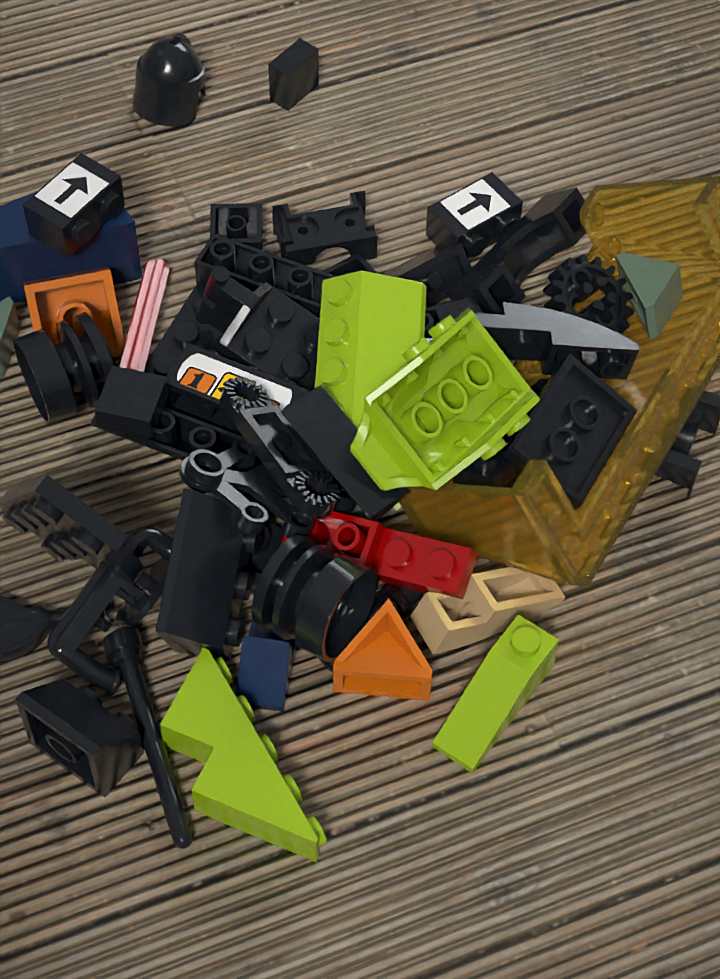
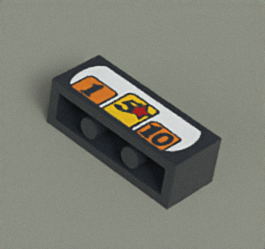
(200, 377)

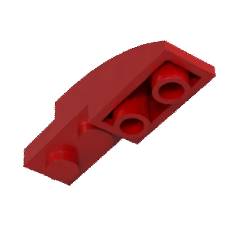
(397, 556)

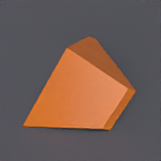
(383, 661)

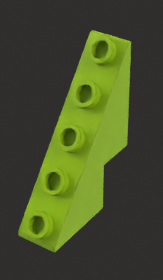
(239, 772)

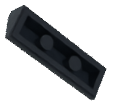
(330, 438)

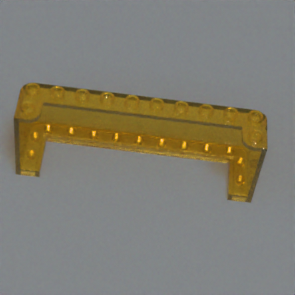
(534, 521)

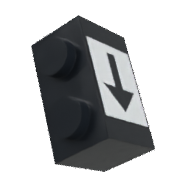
(74, 205)
(474, 215)

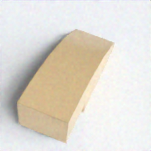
(487, 608)

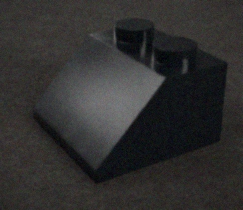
(80, 733)

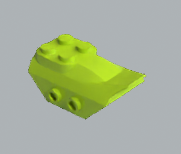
(442, 408)

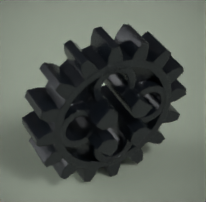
(578, 280)

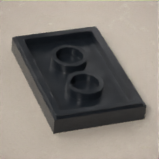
(572, 428)

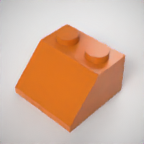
(72, 294)

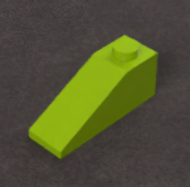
(497, 693)

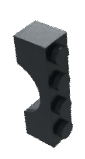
(540, 234)

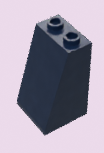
(29, 259)

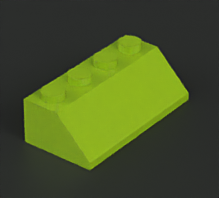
(364, 332)

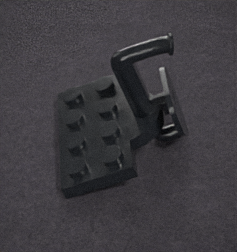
(79, 532)

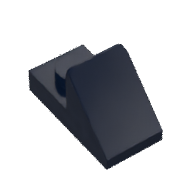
(265, 669)

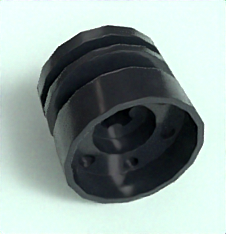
(61, 370)
(314, 597)

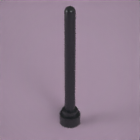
(125, 651)

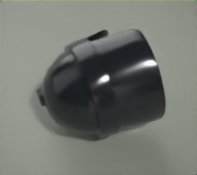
(169, 82)

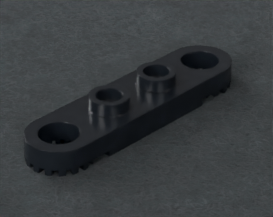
(279, 447)

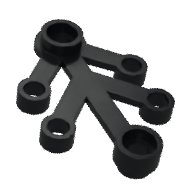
(213, 474)

